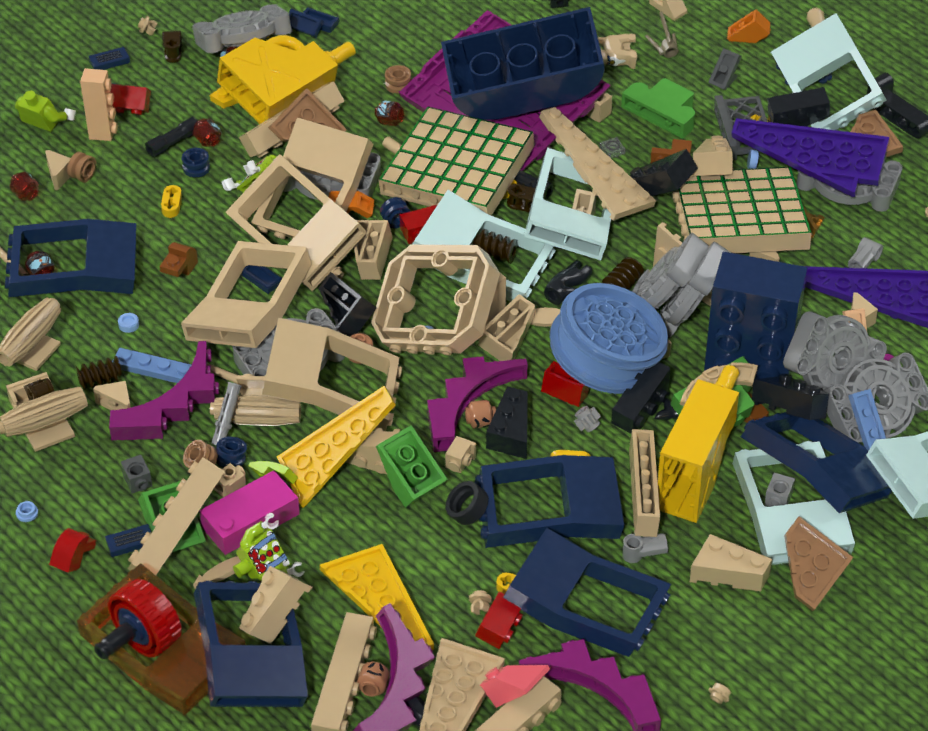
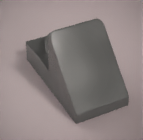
(724, 71)

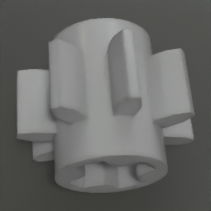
(587, 418)

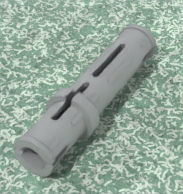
(227, 410)

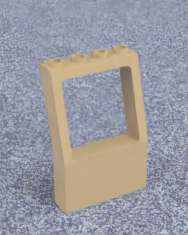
(322, 153)
(327, 235)
(243, 321)
(297, 363)

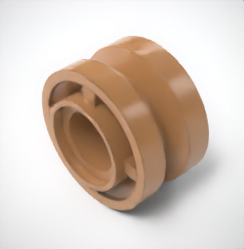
(397, 78)
(81, 167)
(197, 450)

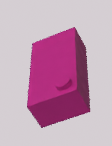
(235, 513)

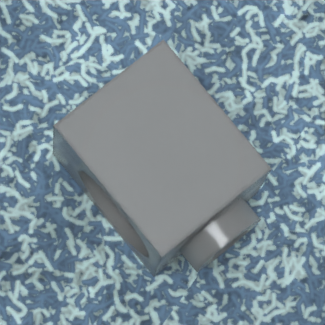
(779, 490)

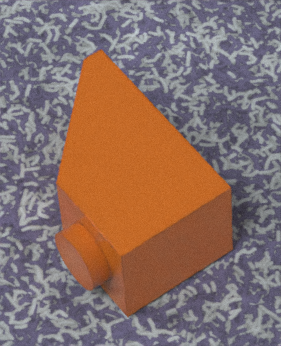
(749, 28)

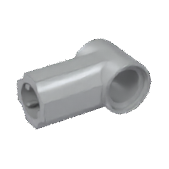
(866, 253)
(637, 547)

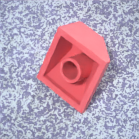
(511, 682)

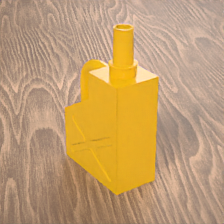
(270, 77)
(696, 446)

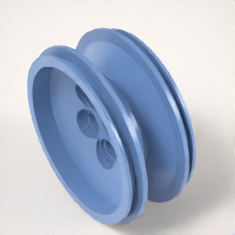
(607, 337)

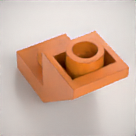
(360, 203)

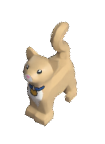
(618, 50)

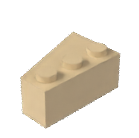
(367, 454)
(730, 564)

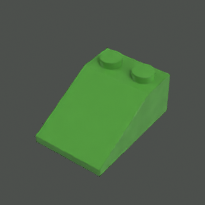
(410, 466)
(153, 503)

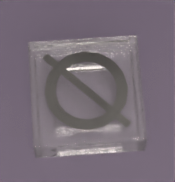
(612, 147)

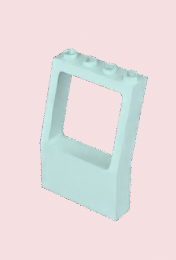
(820, 53)
(459, 222)
(562, 225)
(905, 470)
(775, 521)

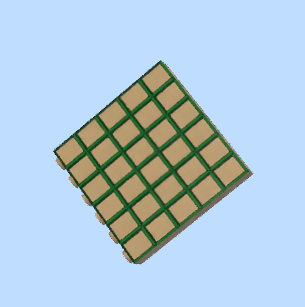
(457, 155)
(744, 210)

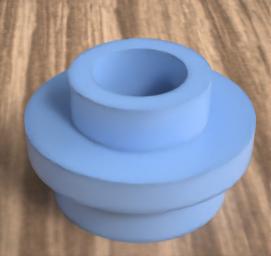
(26, 511)

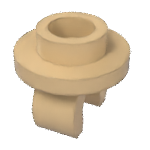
(147, 25)
(480, 601)

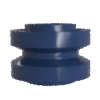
(195, 162)
(392, 209)
(231, 451)

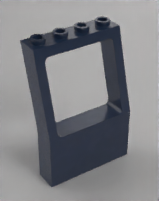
(107, 257)
(843, 479)
(587, 492)
(551, 576)
(249, 672)

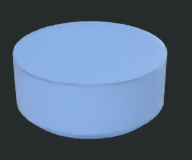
(752, 159)
(128, 322)

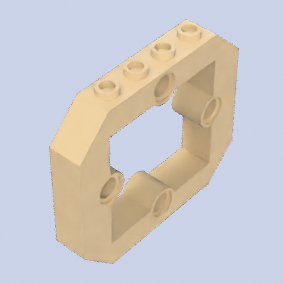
(473, 299)

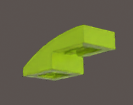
(264, 467)

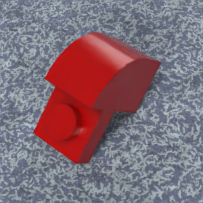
(70, 549)

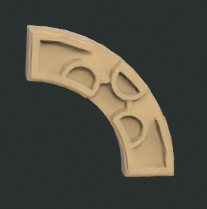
(746, 377)

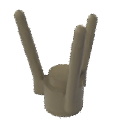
(668, 46)

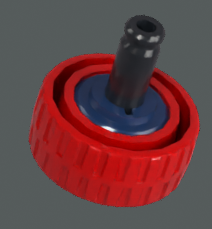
(141, 620)

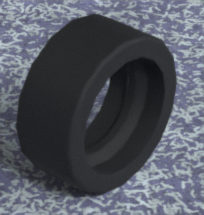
(476, 507)

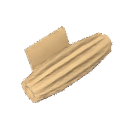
(27, 339)
(257, 408)
(45, 418)

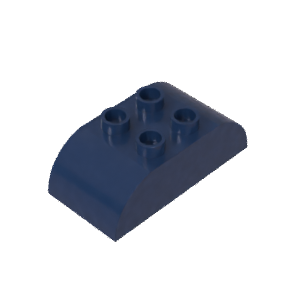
(524, 66)

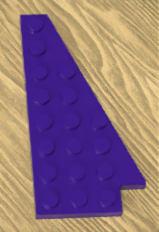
(825, 154)
(892, 291)

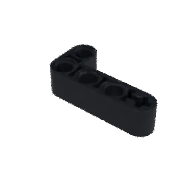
(898, 110)

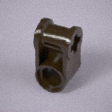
(172, 45)
(523, 198)
(38, 388)

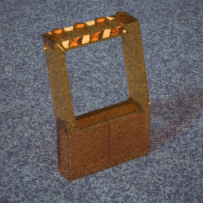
(178, 673)

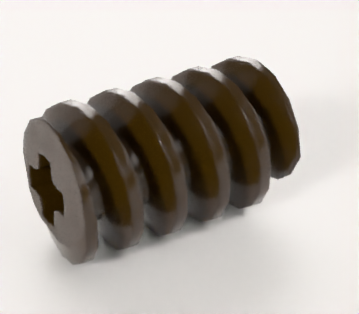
(496, 247)
(625, 273)
(99, 372)

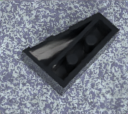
(799, 107)
(665, 174)
(346, 305)
(791, 394)
(643, 398)
(509, 424)

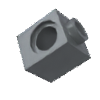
(136, 474)

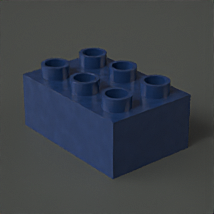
(754, 312)

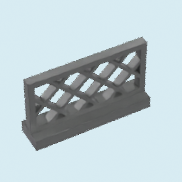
(726, 123)

